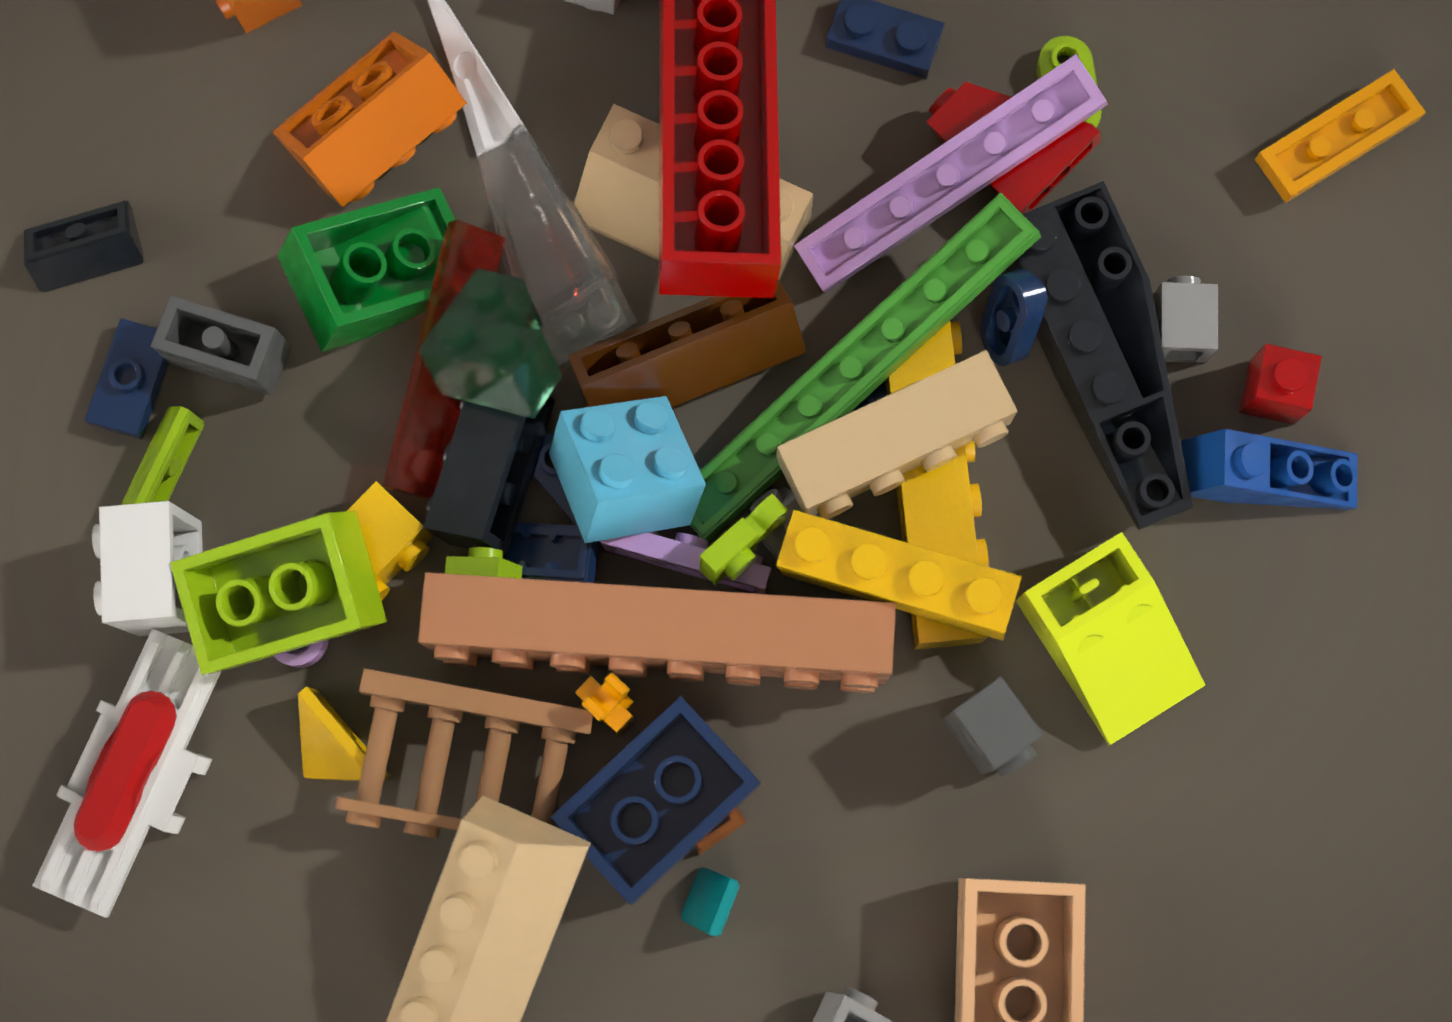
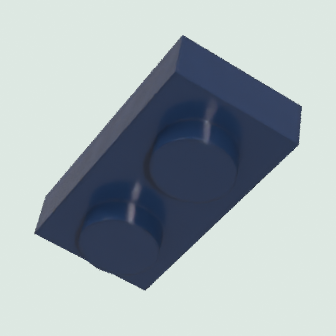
(885, 36)

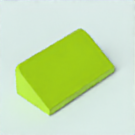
(165, 457)

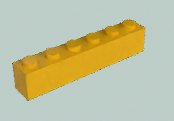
(939, 504)

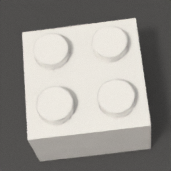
(135, 560)

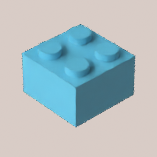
(626, 468)

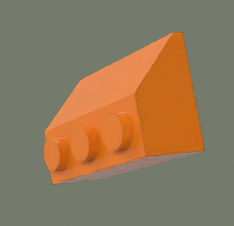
(371, 118)

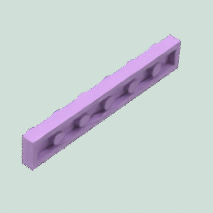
(951, 173)

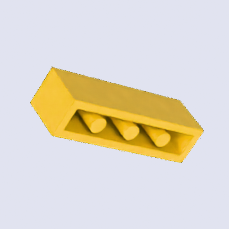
(898, 573)

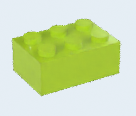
(278, 591)

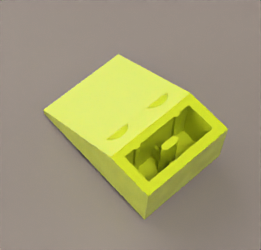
(1112, 638)

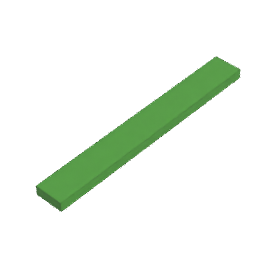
(863, 358)

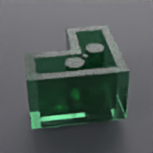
(492, 347)

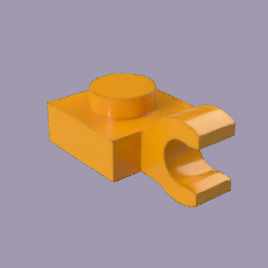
(607, 702)

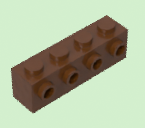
(691, 350)

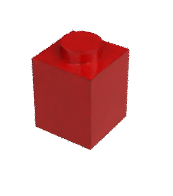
(1280, 384)

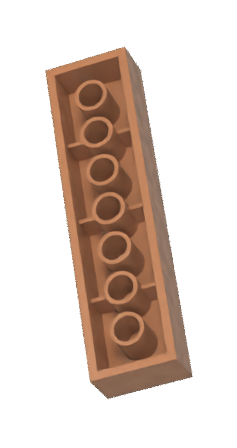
(659, 630)

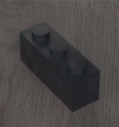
(485, 476)

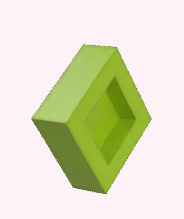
(483, 562)

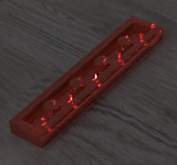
(426, 414)

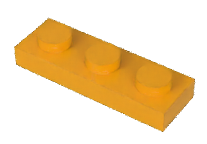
(1339, 135)

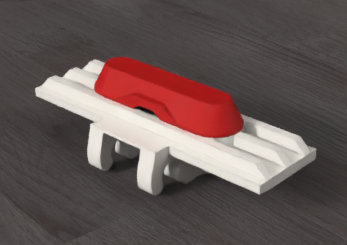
(129, 776)

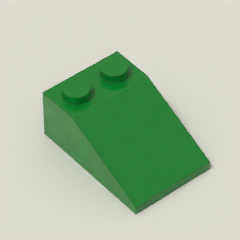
(366, 266)

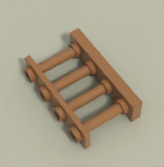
(446, 707)

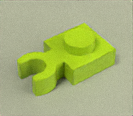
(734, 550)

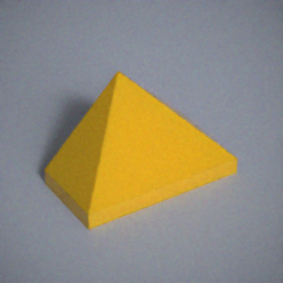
(327, 742)

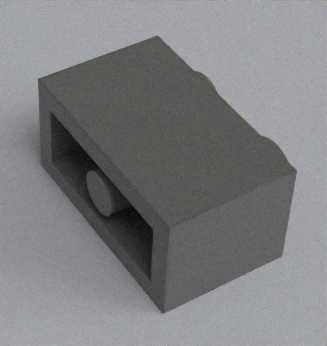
(221, 345)
(995, 729)

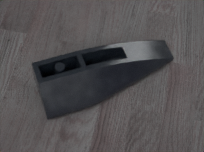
(1109, 349)

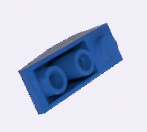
(1269, 471)

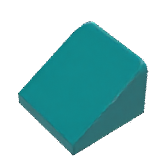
(710, 901)

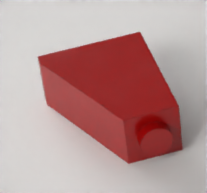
(1036, 176)

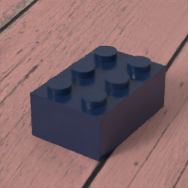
(657, 800)

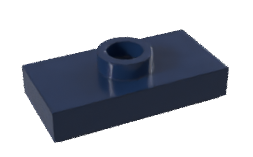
(128, 382)
(553, 553)

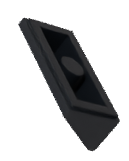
(82, 246)

